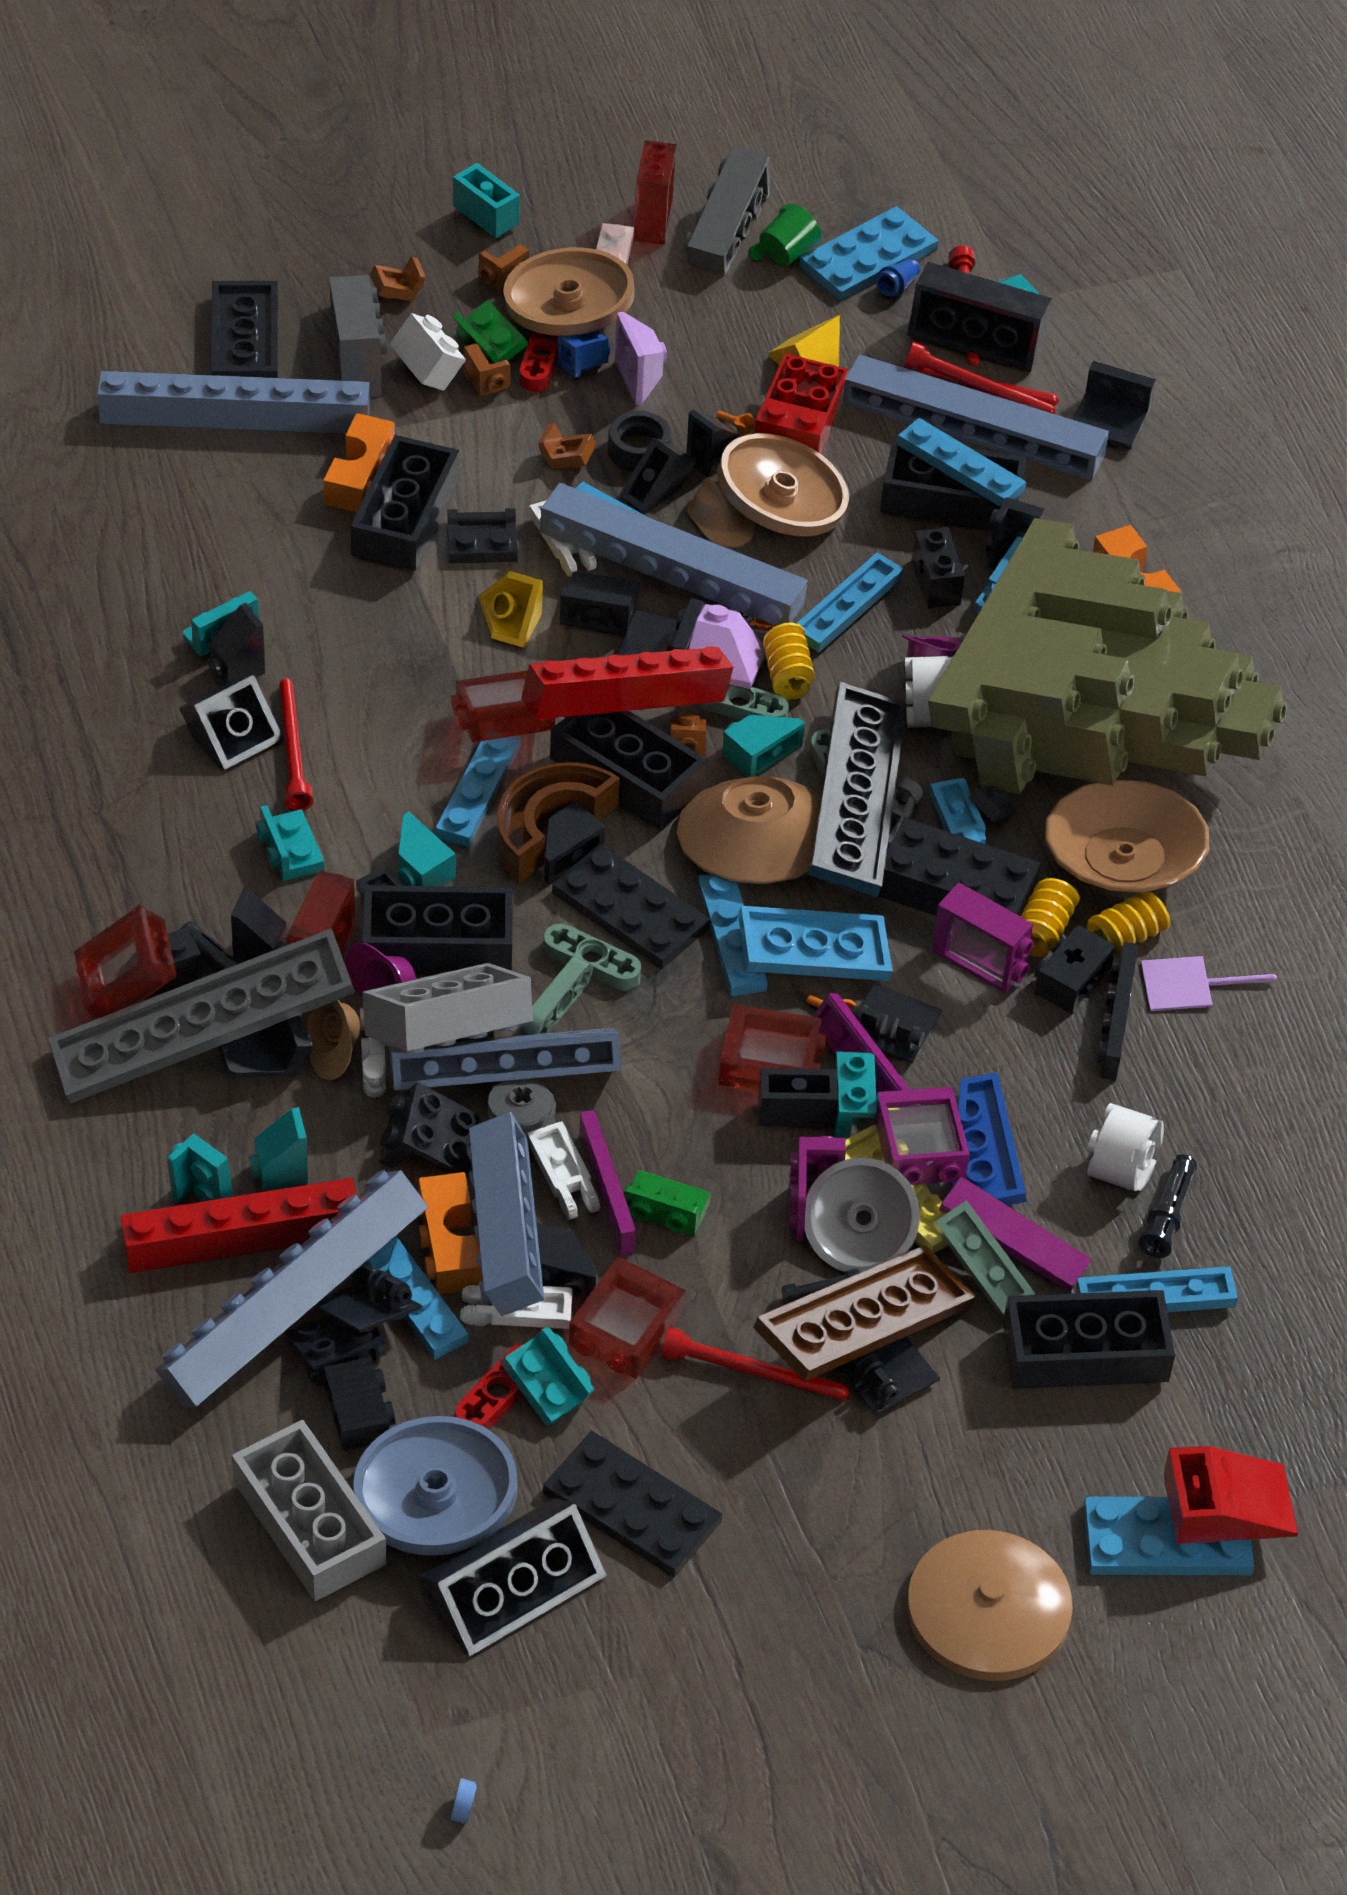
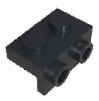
(1007, 525)

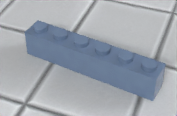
(507, 1058)
(505, 1215)

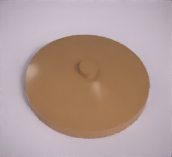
(569, 291)
(782, 484)
(989, 1605)

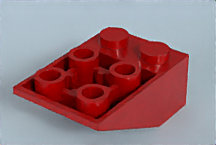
(802, 401)
(1226, 1496)

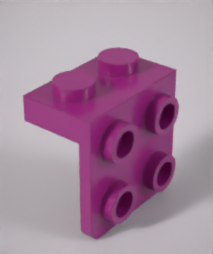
(806, 1165)

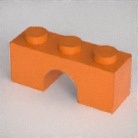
(365, 448)
(1128, 544)
(451, 1257)

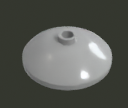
(840, 1197)

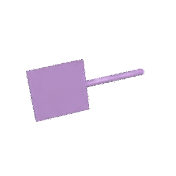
(1184, 983)

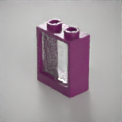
(983, 938)
(925, 1138)

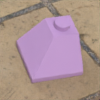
(638, 356)
(735, 638)

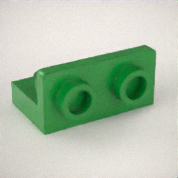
(491, 332)
(666, 1202)

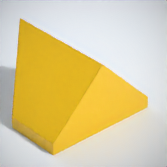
(816, 343)
(513, 607)

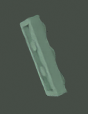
(982, 1256)

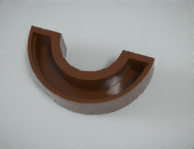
(535, 798)

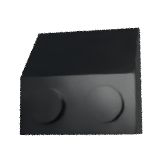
(232, 721)

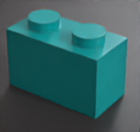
(486, 200)

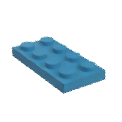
(858, 255)
(814, 943)
(1140, 1539)

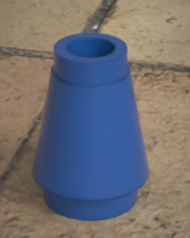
(897, 277)

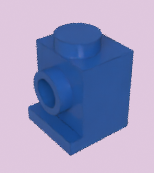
(582, 352)

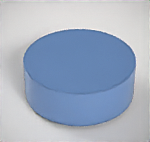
(463, 1801)

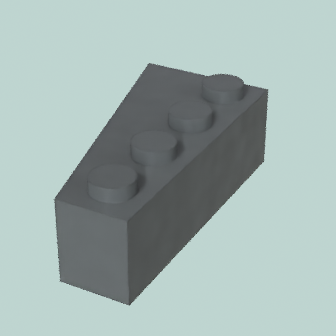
(729, 210)
(357, 330)

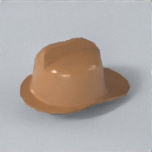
(718, 517)
(333, 1035)

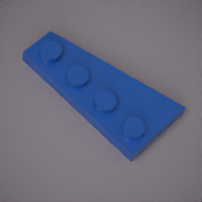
(989, 1139)

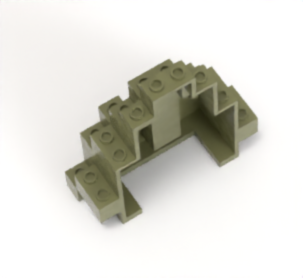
(1094, 671)

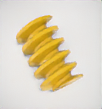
(789, 660)
(1049, 911)
(1131, 920)

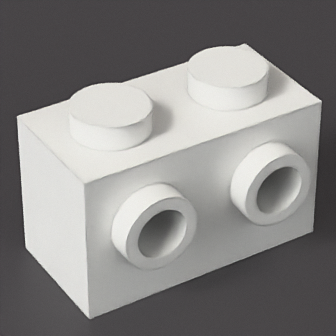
(428, 351)

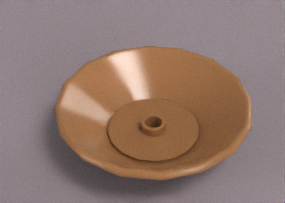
(751, 829)
(1127, 836)

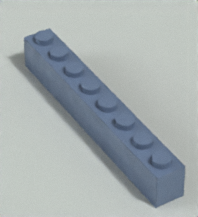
(230, 402)
(976, 417)
(673, 555)
(291, 1288)

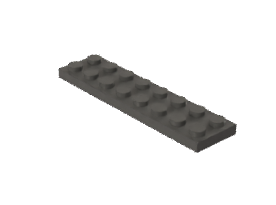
(200, 1015)

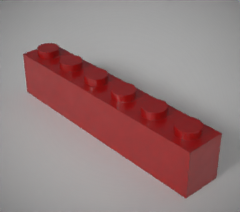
(626, 682)
(229, 1225)

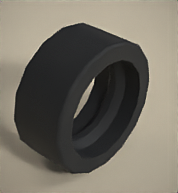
(634, 424)

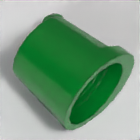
(787, 236)

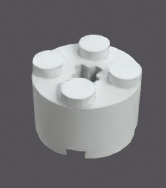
(926, 675)
(1125, 1147)

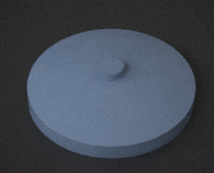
(437, 1484)

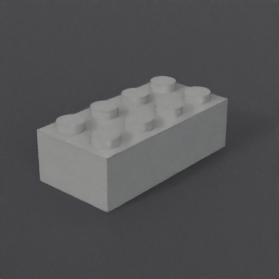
(447, 1007)
(309, 1510)

